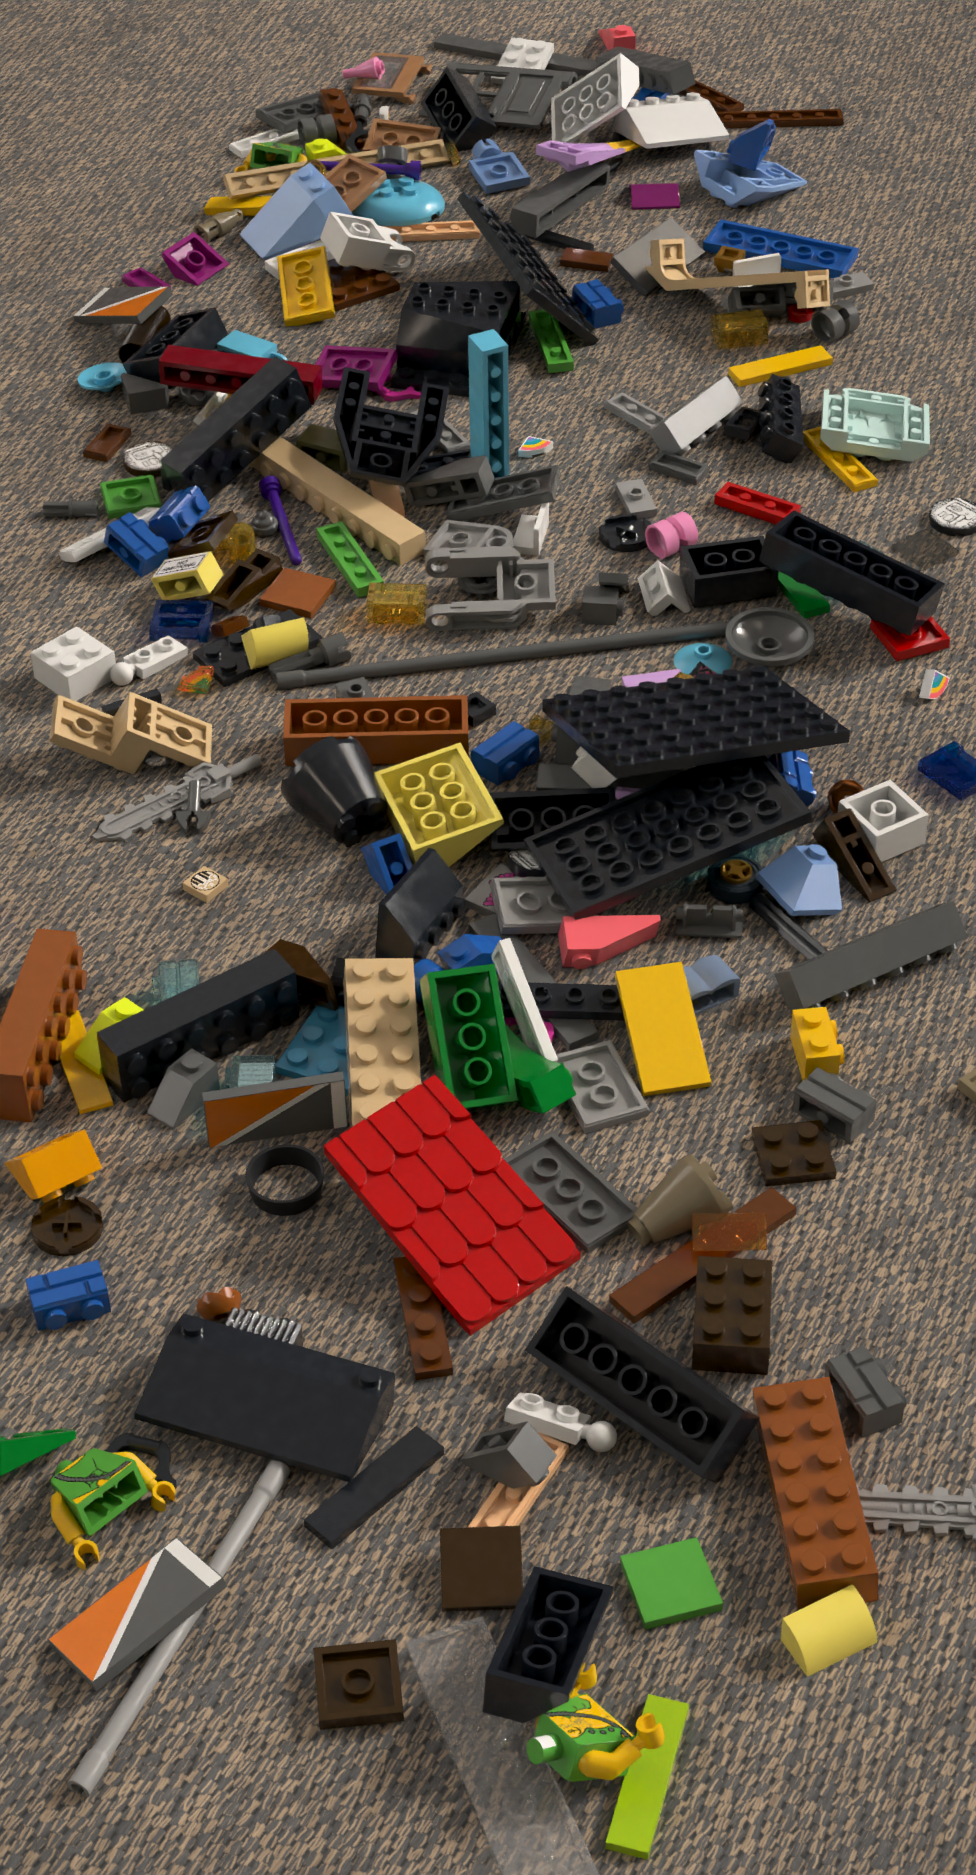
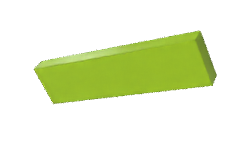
(647, 1783)

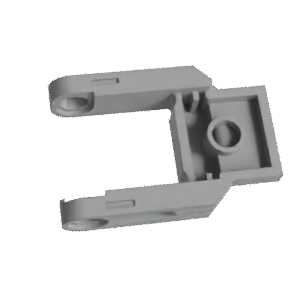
(520, 587)

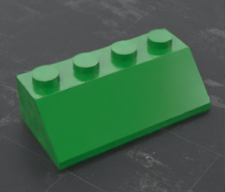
(469, 1035)

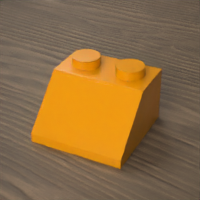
(55, 1165)

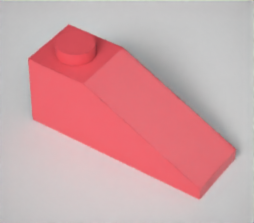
(620, 36)
(599, 938)

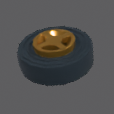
(734, 879)

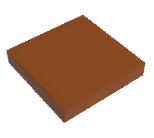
(297, 591)

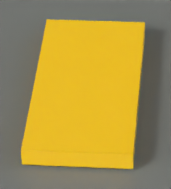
(305, 287)
(662, 1029)

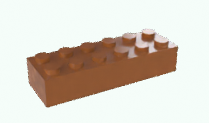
(386, 727)
(37, 1020)
(814, 1491)

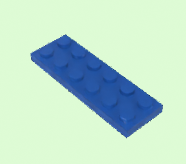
(796, 251)

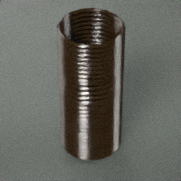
(142, 333)

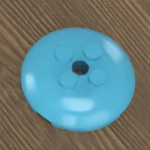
(401, 203)

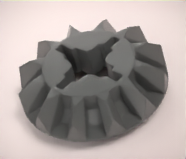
(469, 586)

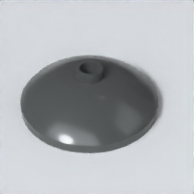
(769, 636)

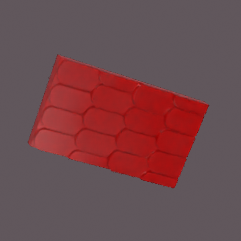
(452, 1204)

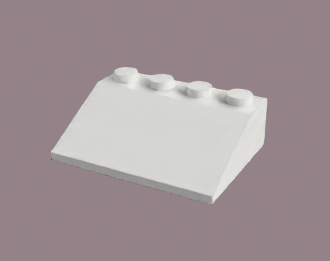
(593, 99)
(670, 121)

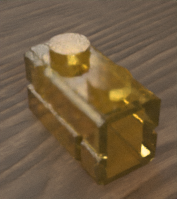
(739, 329)
(397, 603)

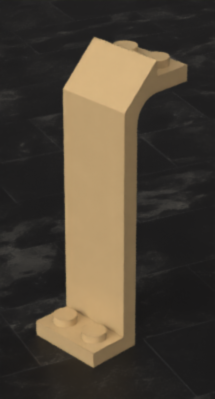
(671, 273)

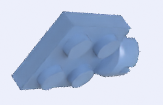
(496, 169)

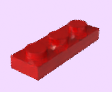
(754, 503)

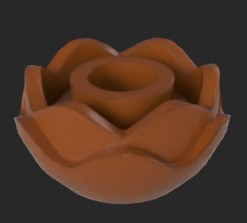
(840, 790)
(218, 1305)

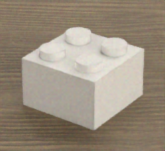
(73, 664)
(888, 819)

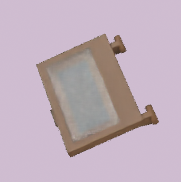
(397, 78)

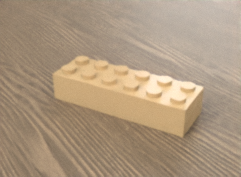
(380, 1033)

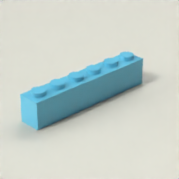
(489, 399)

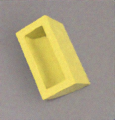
(275, 642)
(828, 1630)

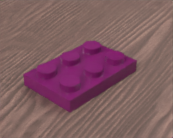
(374, 360)

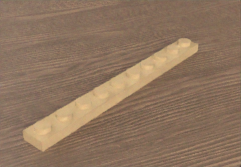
(270, 179)

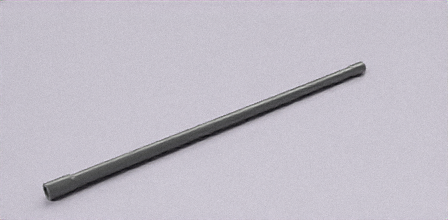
(302, 678)

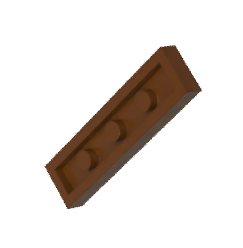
(337, 105)
(423, 1323)

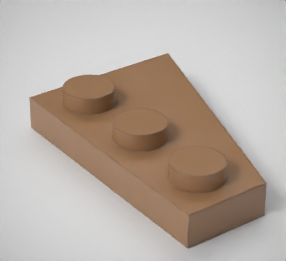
(398, 133)

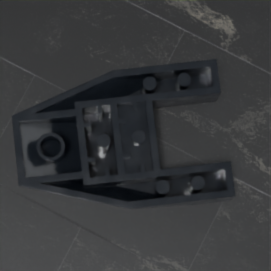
(386, 442)

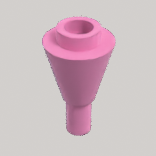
(370, 69)

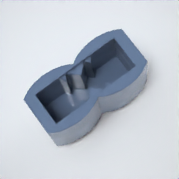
(711, 983)

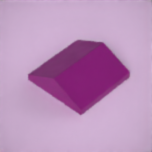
(654, 196)
(193, 260)

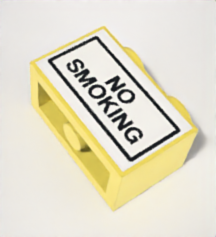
(187, 576)

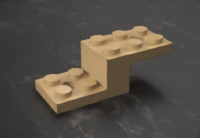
(131, 733)

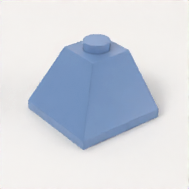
(804, 881)

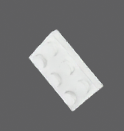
(525, 54)

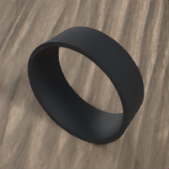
(285, 1155)

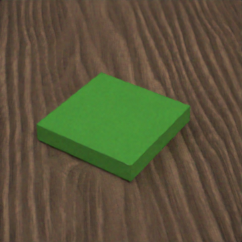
(129, 495)
(671, 1583)

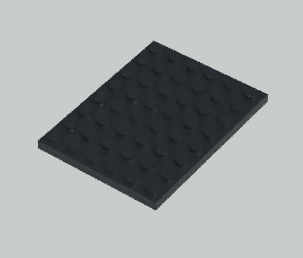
(693, 721)

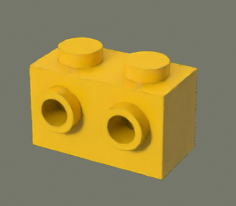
(815, 1041)

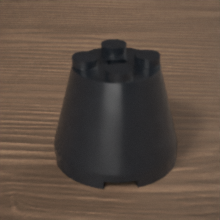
(337, 790)

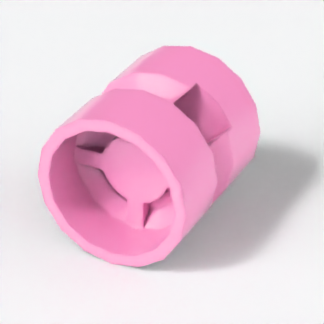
(668, 535)

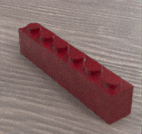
(224, 371)

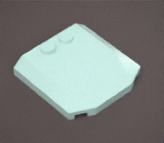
(875, 425)

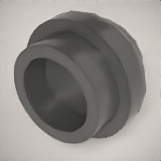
(264, 524)

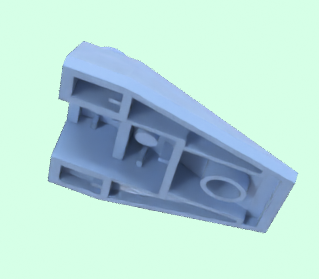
(741, 185)
(294, 214)

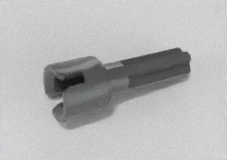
(325, 653)

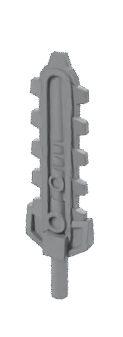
(215, 787)
(920, 1510)

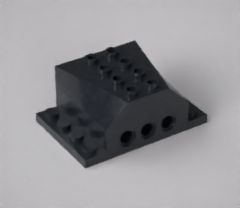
(437, 327)

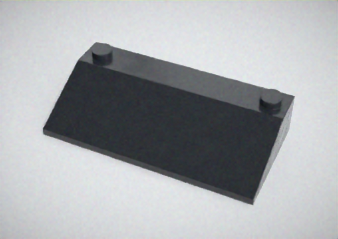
(267, 1397)

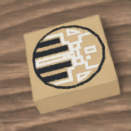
(205, 884)

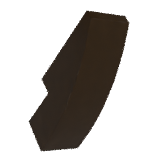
(245, 580)

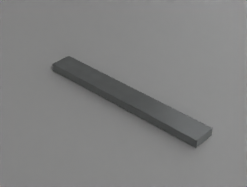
(495, 51)

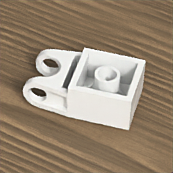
(364, 243)

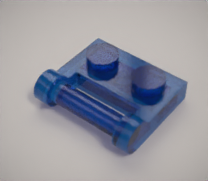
(181, 614)
(951, 770)

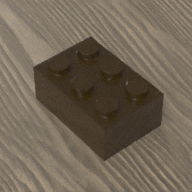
(732, 1315)

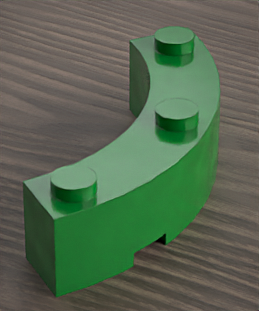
(538, 1081)

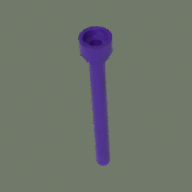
(410, 170)
(271, 490)

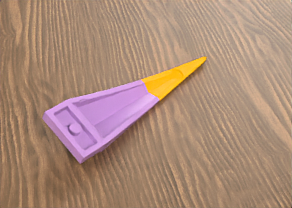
(579, 155)

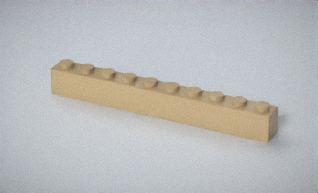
(341, 501)

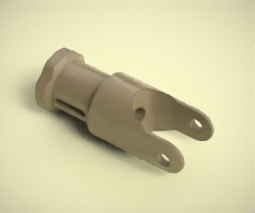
(218, 225)

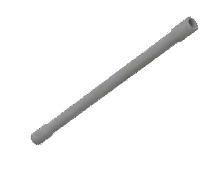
(97, 1758)

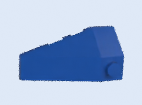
(752, 145)

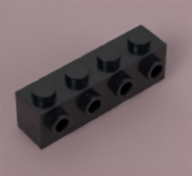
(780, 418)

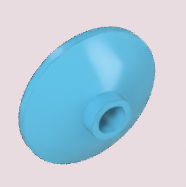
(101, 376)
(711, 655)

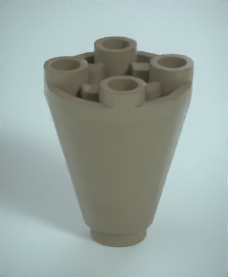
(670, 1206)

